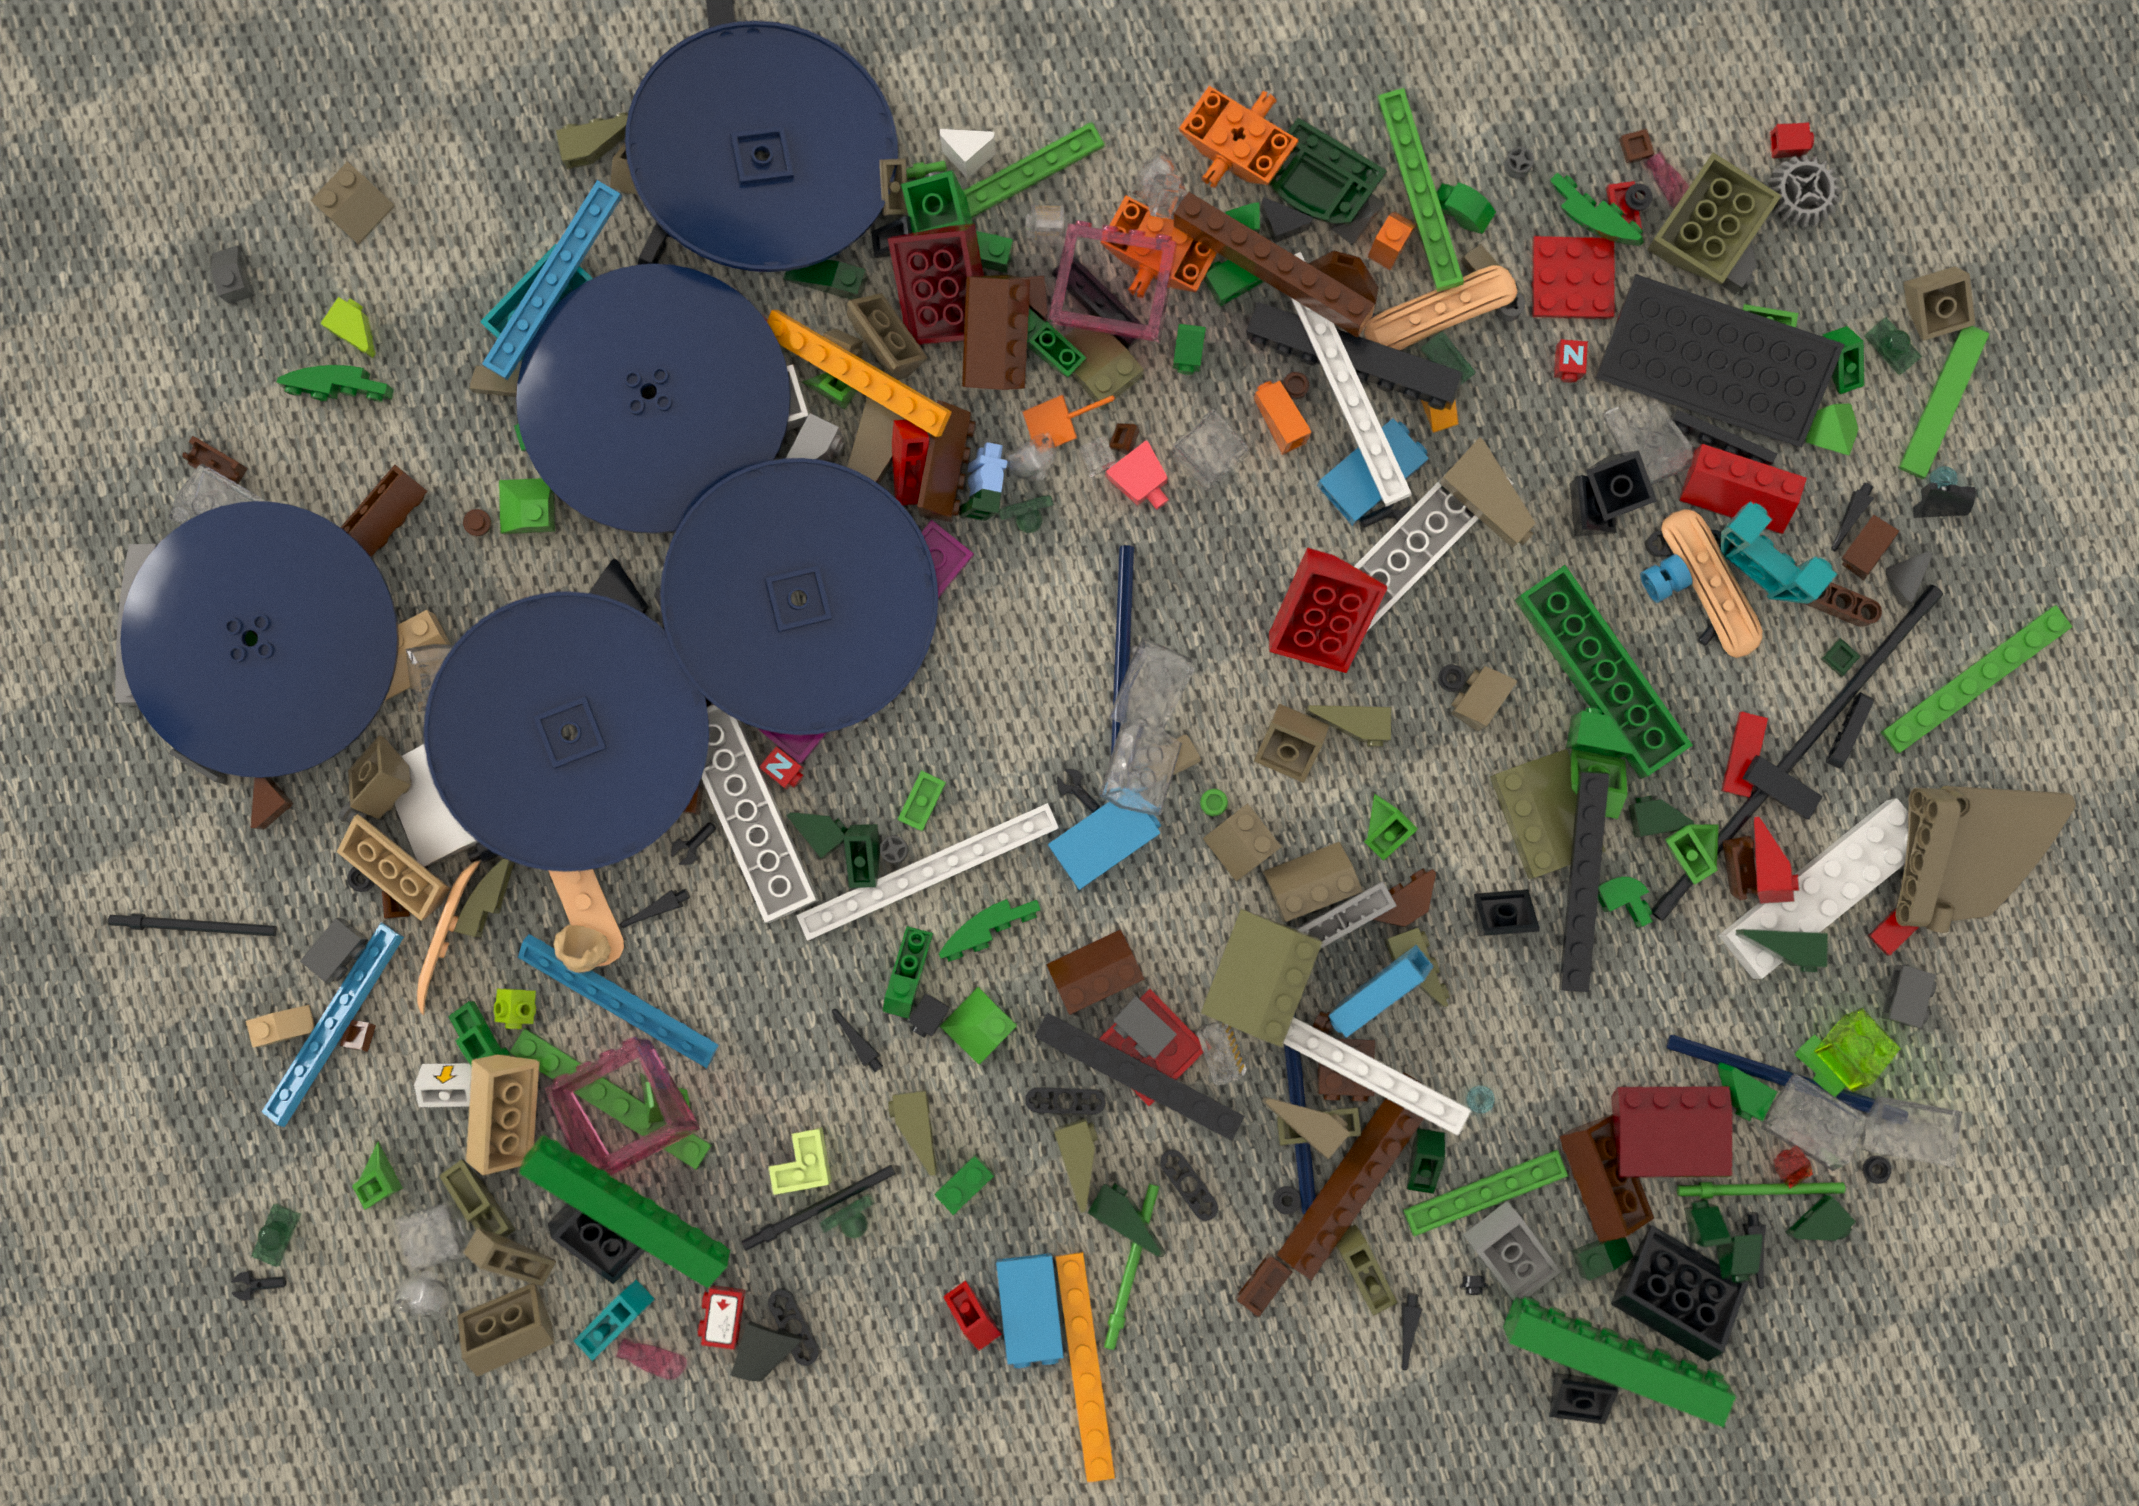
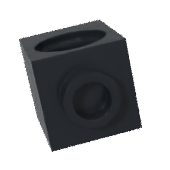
(928, 1016)

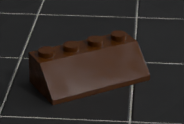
(995, 332)
(944, 466)
(1613, 1203)

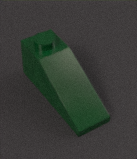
(832, 278)
(1795, 948)
(1123, 1215)

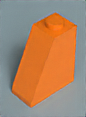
(1391, 240)
(1282, 416)

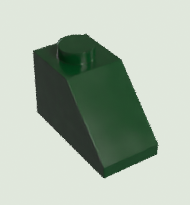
(1655, 817)
(819, 831)
(862, 855)
(1426, 1160)
(1823, 1221)
(1706, 1224)
(1601, 1257)
(1740, 1258)

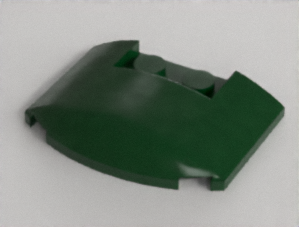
(1325, 176)

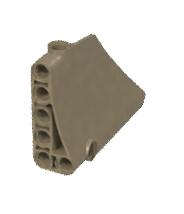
(1973, 850)

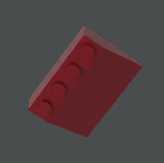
(932, 280)
(1673, 1131)

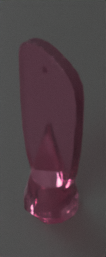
(1667, 178)
(652, 1359)

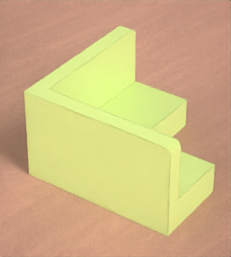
(810, 1167)

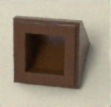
(1124, 438)
(392, 908)

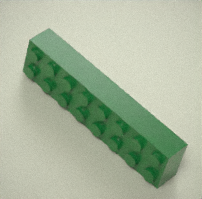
(1603, 669)
(1619, 1360)

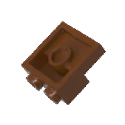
(1334, 1084)

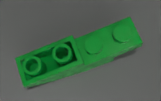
(1603, 220)
(1052, 346)
(326, 380)
(977, 933)
(474, 1033)

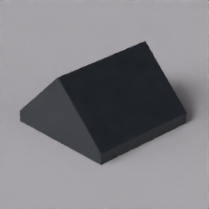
(1620, 484)
(1586, 511)
(1505, 913)
(1582, 1398)

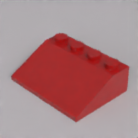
(1325, 612)

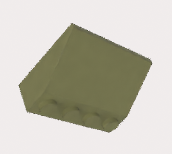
(1714, 220)
(1539, 811)
(1261, 977)

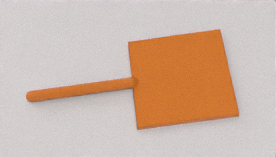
(1055, 418)

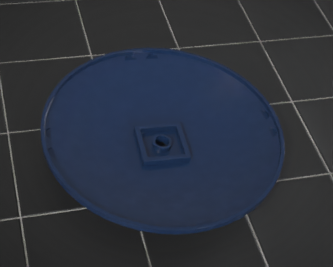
(749, 92)
(639, 458)
(810, 532)
(319, 652)
(501, 718)

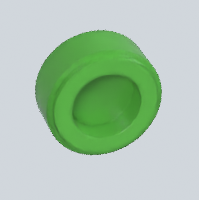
(1213, 802)

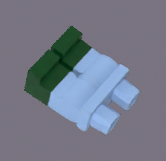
(984, 483)

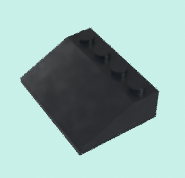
(1680, 1294)

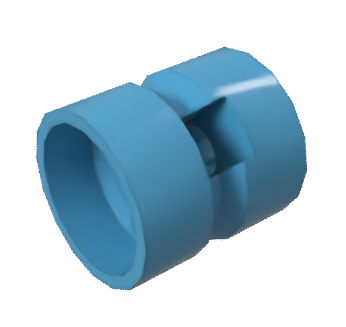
(1670, 576)

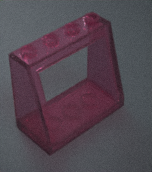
(1136, 238)
(580, 1133)

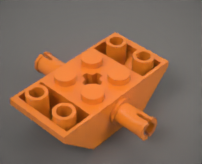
(1220, 121)
(1191, 257)

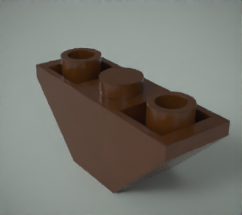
(1348, 271)
(1411, 900)

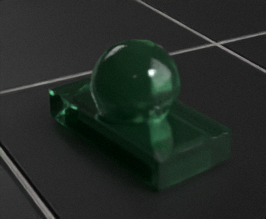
(1893, 345)
(1444, 352)
(1027, 513)
(850, 1218)
(275, 1235)

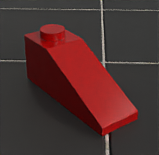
(909, 460)
(1773, 868)

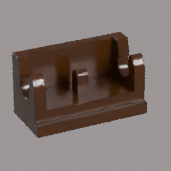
(214, 459)
(1869, 547)
(1740, 866)
(1263, 1285)

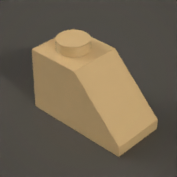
(280, 1026)

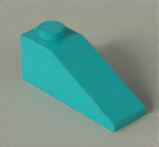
(614, 1319)

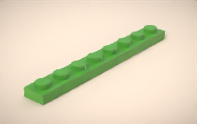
(1420, 190)
(1976, 679)
(606, 1096)

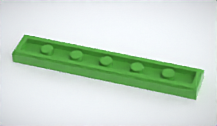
(1033, 169)
(1943, 401)
(1485, 1192)

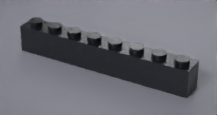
(1371, 360)

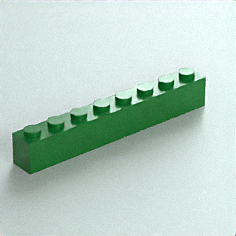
(625, 1211)

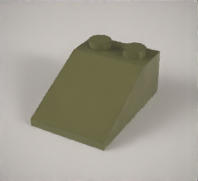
(1107, 367)
(1077, 1151)

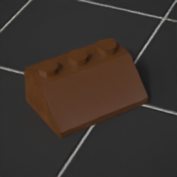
(1095, 972)

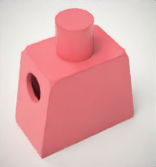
(1140, 476)

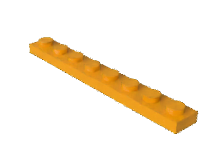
(859, 374)
(1085, 1367)

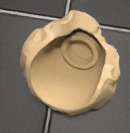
(581, 948)

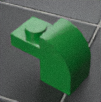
(1466, 205)
(1627, 892)

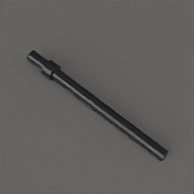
(140, 922)
(769, 1232)

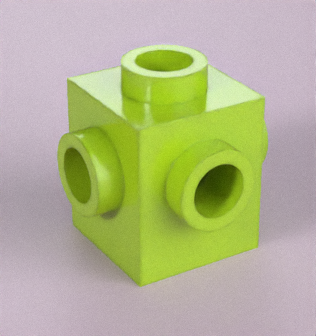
(515, 1007)

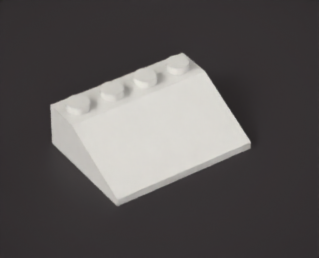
(426, 819)

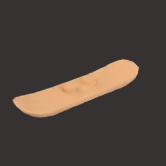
(1437, 311)
(1713, 582)
(588, 907)
(446, 923)

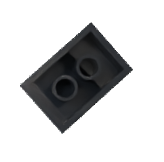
(593, 1243)

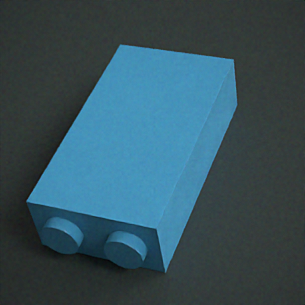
(1351, 484)
(1102, 842)
(1380, 991)
(1029, 1310)

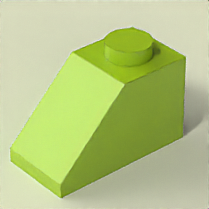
(350, 324)

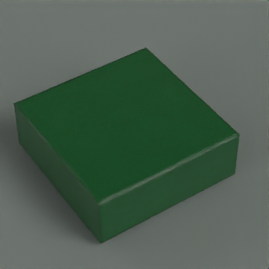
(1840, 657)

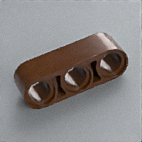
(1852, 608)

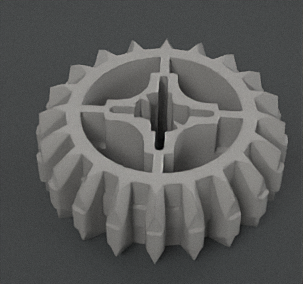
(1818, 173)

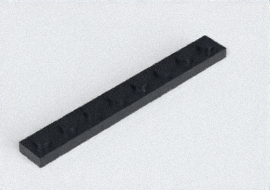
(1584, 881)
(1139, 1076)

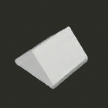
(968, 148)

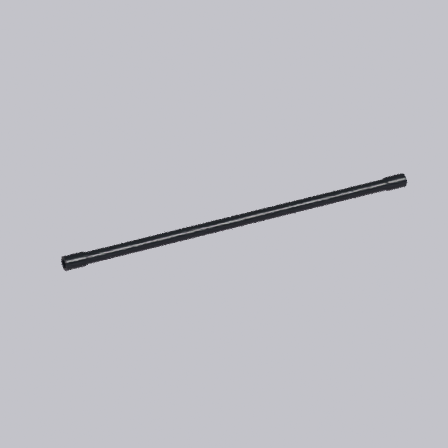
(1920, 608)

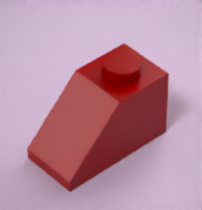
(972, 1316)

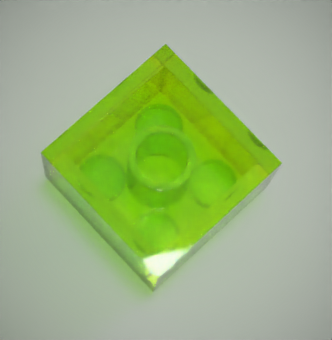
(1857, 1049)

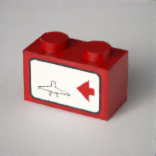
(722, 1317)

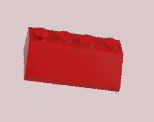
(1729, 481)

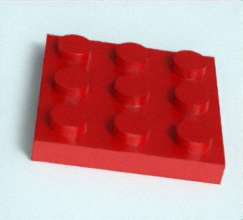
(1573, 277)
(1175, 1057)

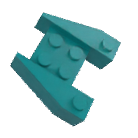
(1766, 565)

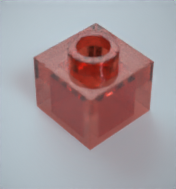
(1792, 1166)

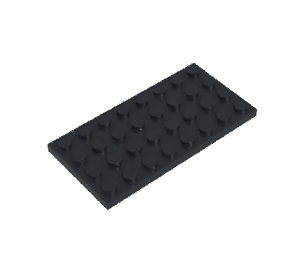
(1719, 360)

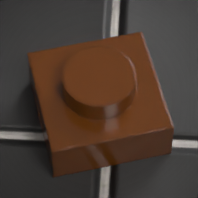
(1636, 146)
(358, 1036)

